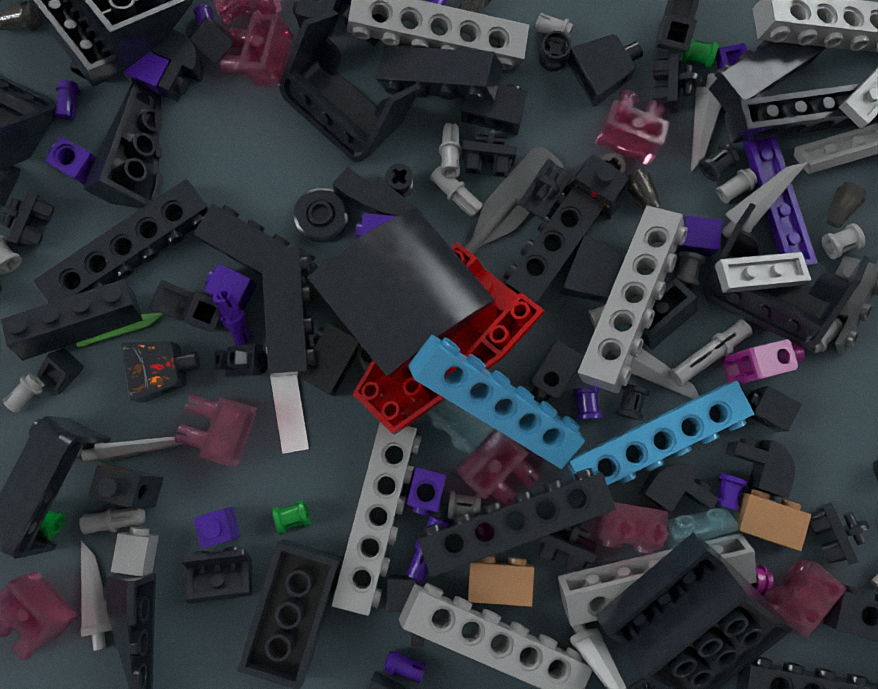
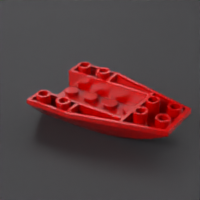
(488, 337)

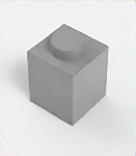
(135, 552)

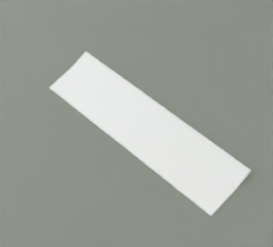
(289, 413)

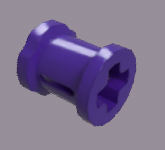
(588, 403)
(730, 491)

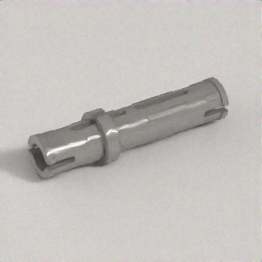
(736, 333)

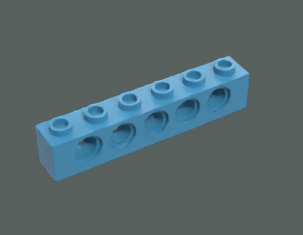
(439, 355)
(726, 398)

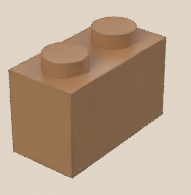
(772, 521)
(501, 581)

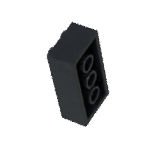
(290, 614)

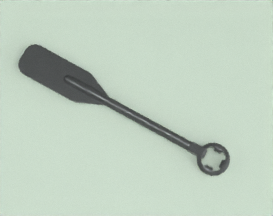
(501, 210)

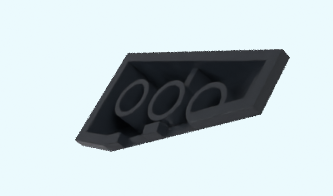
(130, 154)
(133, 624)

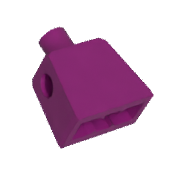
(762, 361)

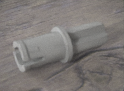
(450, 151)
(456, 192)
(111, 519)

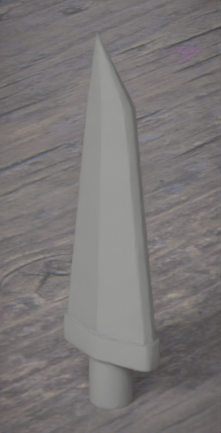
(705, 118)
(762, 198)
(655, 371)
(112, 451)
(93, 606)
(594, 651)

